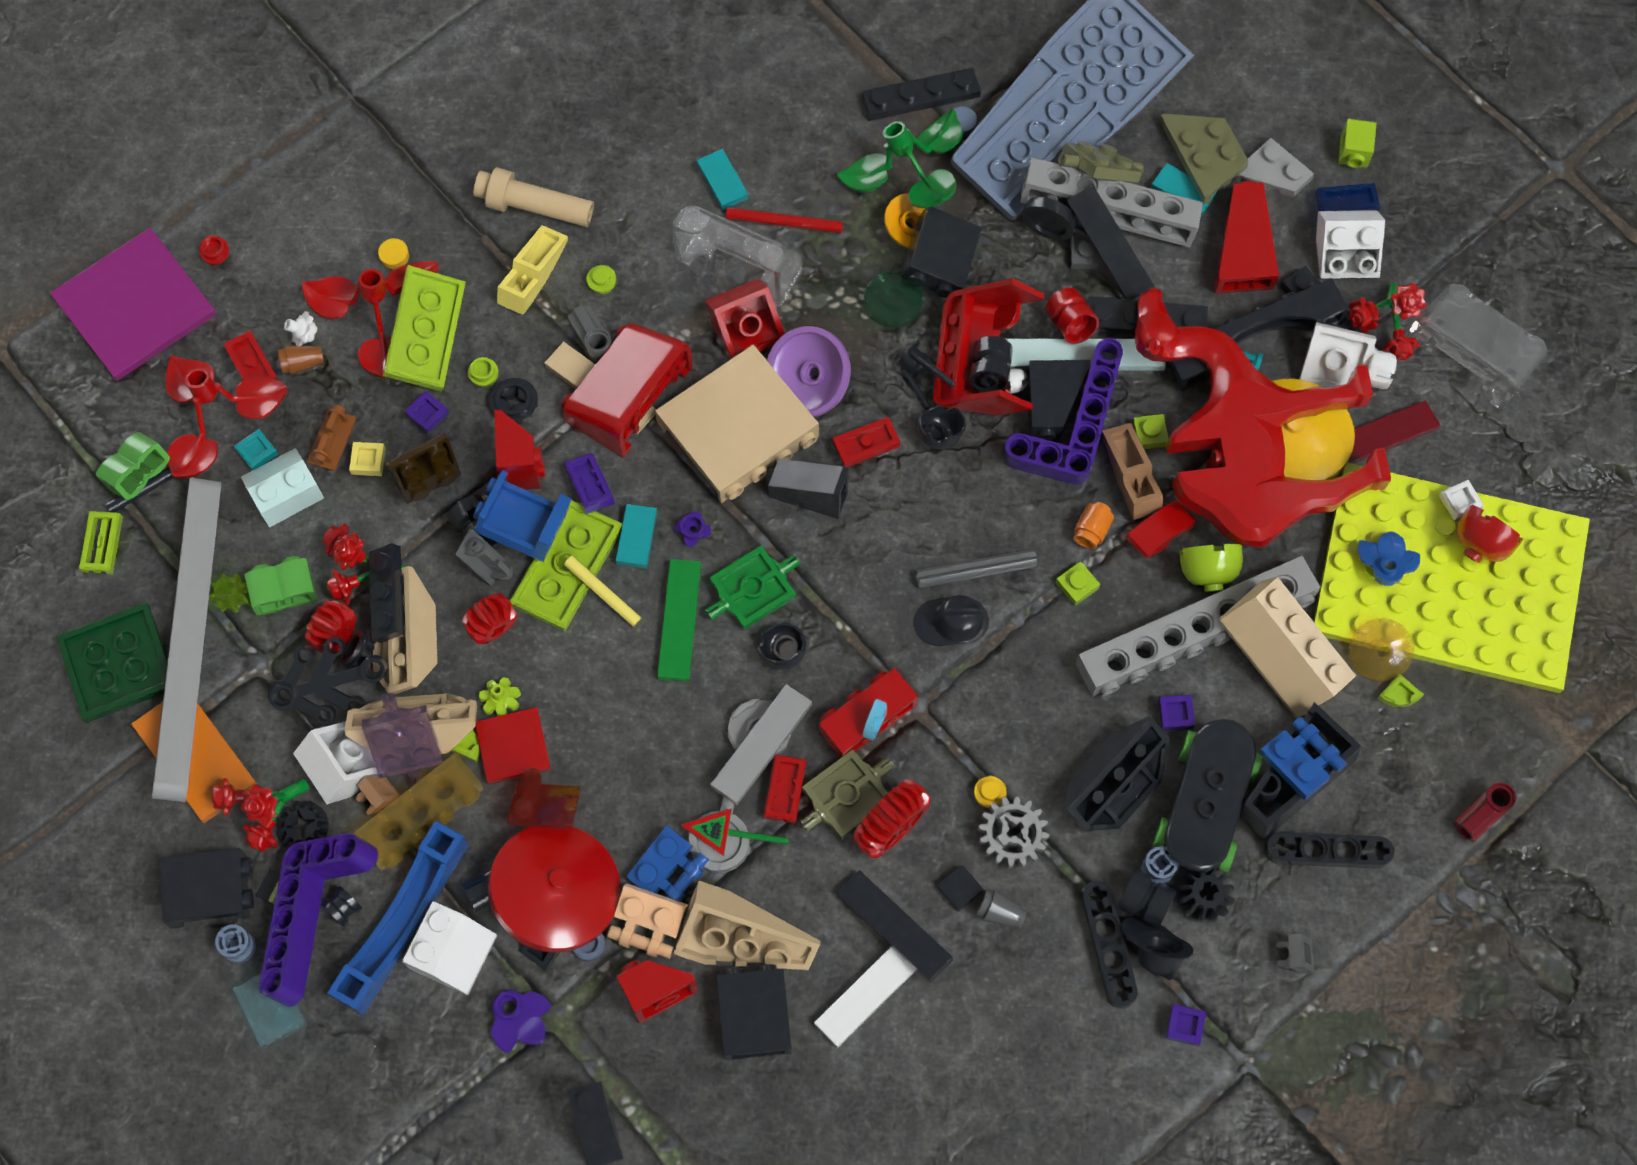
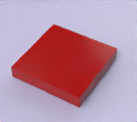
(512, 745)

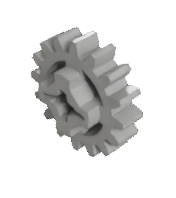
(1004, 822)

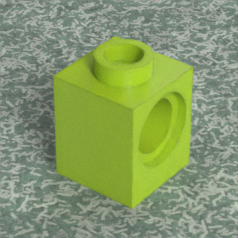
(1357, 143)

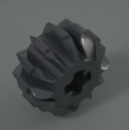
(1218, 901)

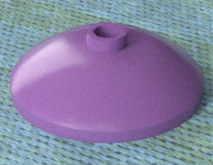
(800, 354)

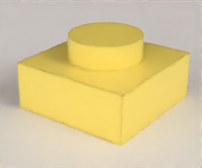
(367, 459)

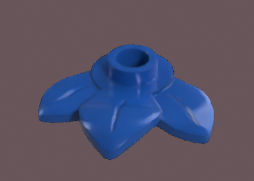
(1388, 558)

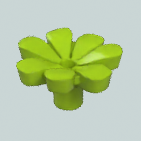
(499, 697)

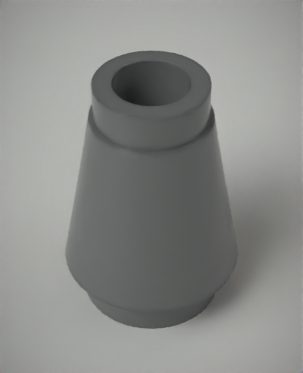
(1000, 910)

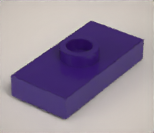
(589, 483)

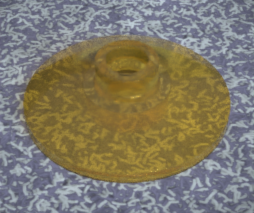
(1370, 637)

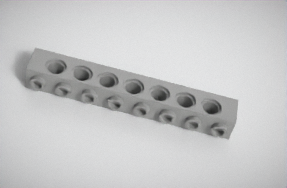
(1206, 612)

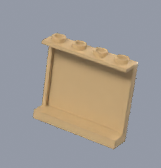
(738, 423)

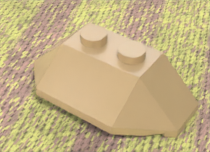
(415, 652)
(450, 715)

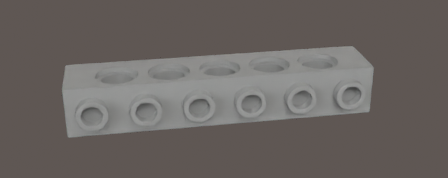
(1131, 205)

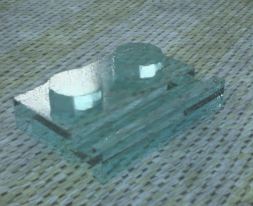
(267, 1017)

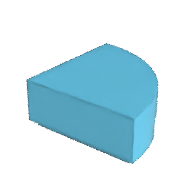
(875, 719)

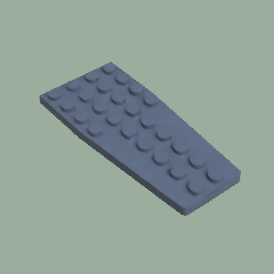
(1075, 89)

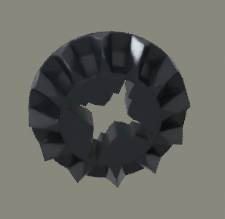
(507, 390)
(356, 650)
(311, 813)

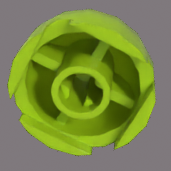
(1211, 565)

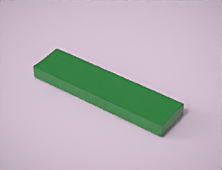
(679, 620)

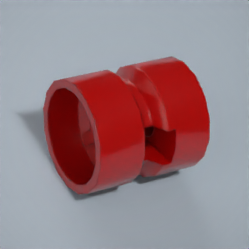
(1072, 315)

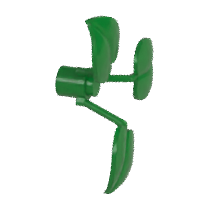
(939, 137)

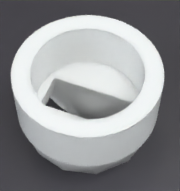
(1017, 381)

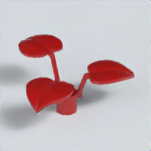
(334, 294)
(195, 381)

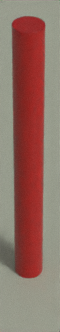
(784, 220)

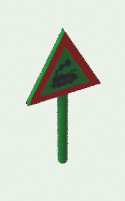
(715, 830)

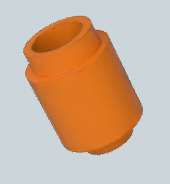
(1093, 525)

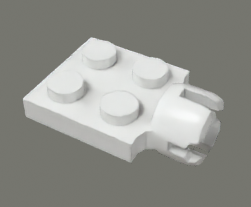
(1337, 352)

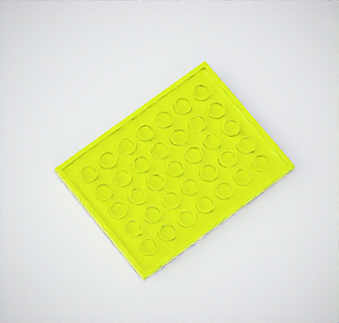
(1466, 615)

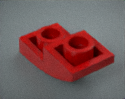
(1160, 528)

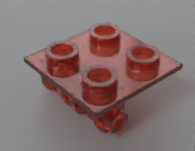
(543, 803)

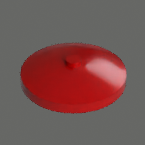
(554, 888)

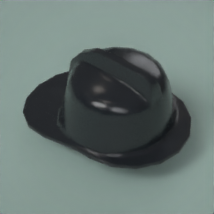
(951, 621)
(1156, 948)

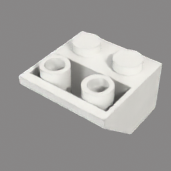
(1349, 244)

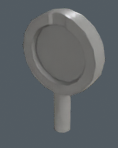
(736, 847)

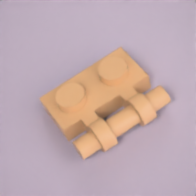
(649, 911)

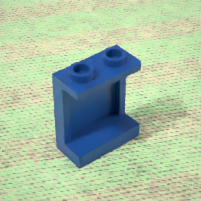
(520, 517)

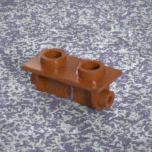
(332, 438)

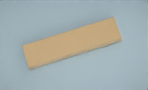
(574, 368)

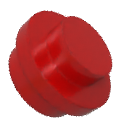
(214, 250)

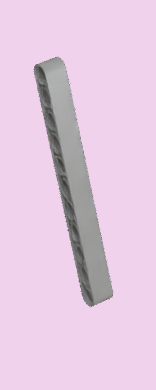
(186, 641)

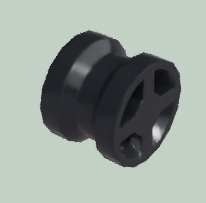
(341, 906)

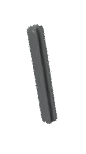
(976, 568)

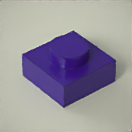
(426, 412)
(1176, 712)
(1186, 1025)

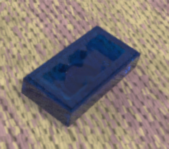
(1348, 198)

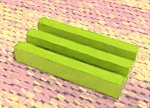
(97, 566)

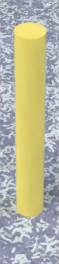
(602, 591)

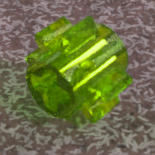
(221, 594)

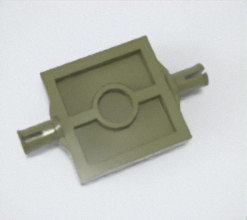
(1100, 162)
(845, 793)

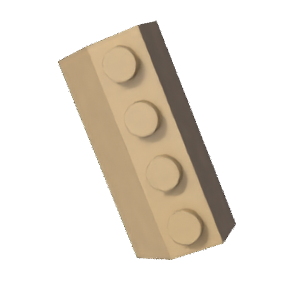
(1286, 647)

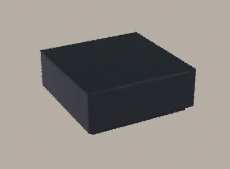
(960, 888)

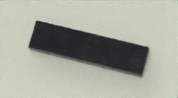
(1110, 242)
(895, 926)

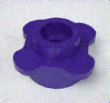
(695, 520)

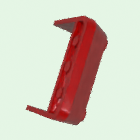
(965, 319)

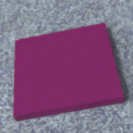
(133, 304)

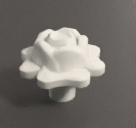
(302, 329)

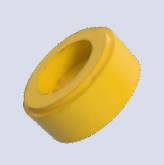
(393, 253)

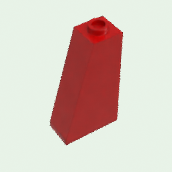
(1247, 245)

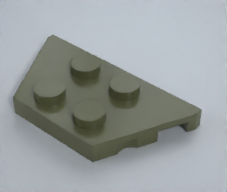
(1205, 150)

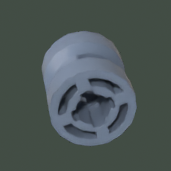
(1156, 868)
(240, 948)

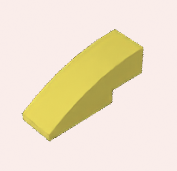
(531, 270)

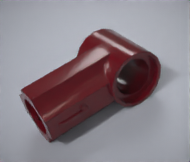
(1484, 812)

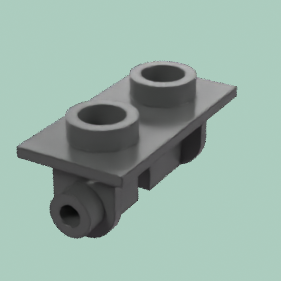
(483, 559)

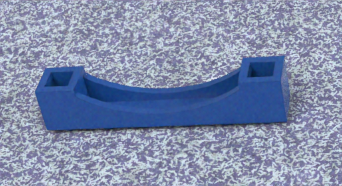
(371, 966)

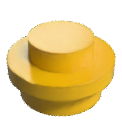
(989, 791)

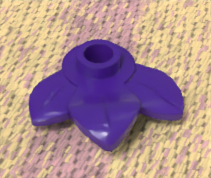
(521, 1024)

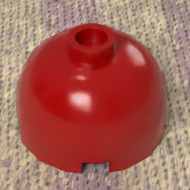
(1486, 536)

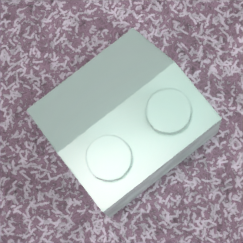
(282, 487)

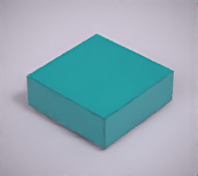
(256, 450)

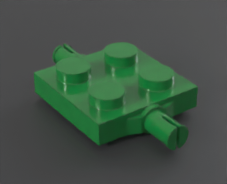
(752, 587)

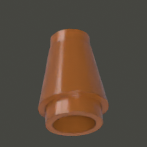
(299, 358)

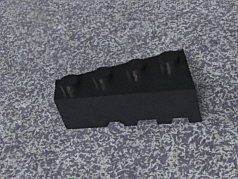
(1274, 799)

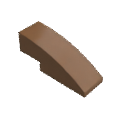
(1132, 471)

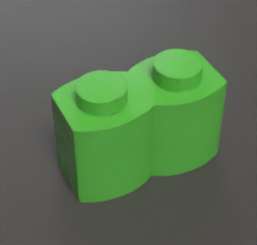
(132, 466)
(280, 585)

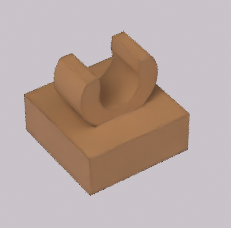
(377, 791)

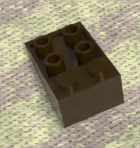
(424, 468)

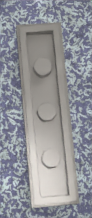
(761, 744)

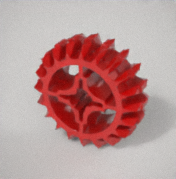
(892, 818)

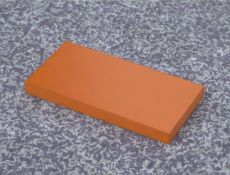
(210, 760)

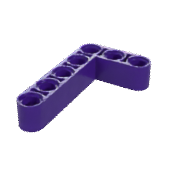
(1085, 424)
(298, 905)

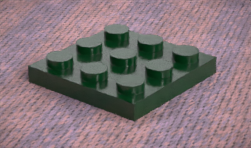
(115, 662)

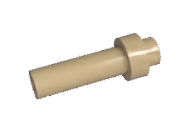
(503, 190)

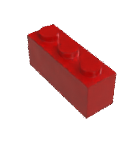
(845, 726)

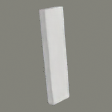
(864, 997)

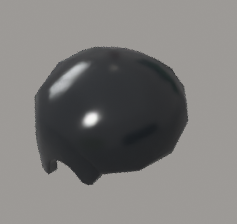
(940, 427)
(783, 646)

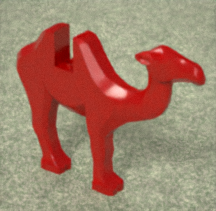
(1243, 423)

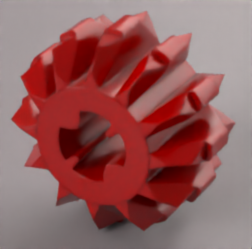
(489, 618)
(330, 620)

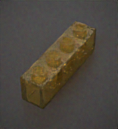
(424, 794)

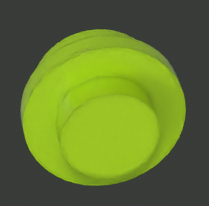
(601, 279)
(483, 372)

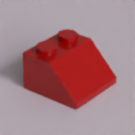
(745, 318)
(517, 453)
(654, 987)

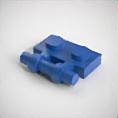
(1296, 765)
(661, 861)

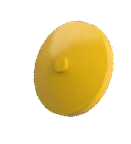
(1316, 444)

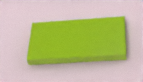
(424, 328)
(549, 587)

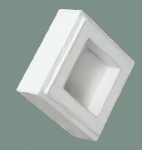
(1458, 499)

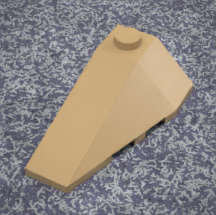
(735, 930)

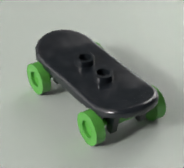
(1210, 796)

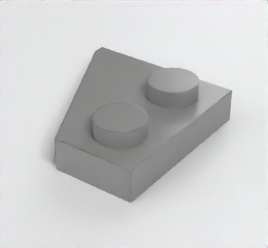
(1276, 169)

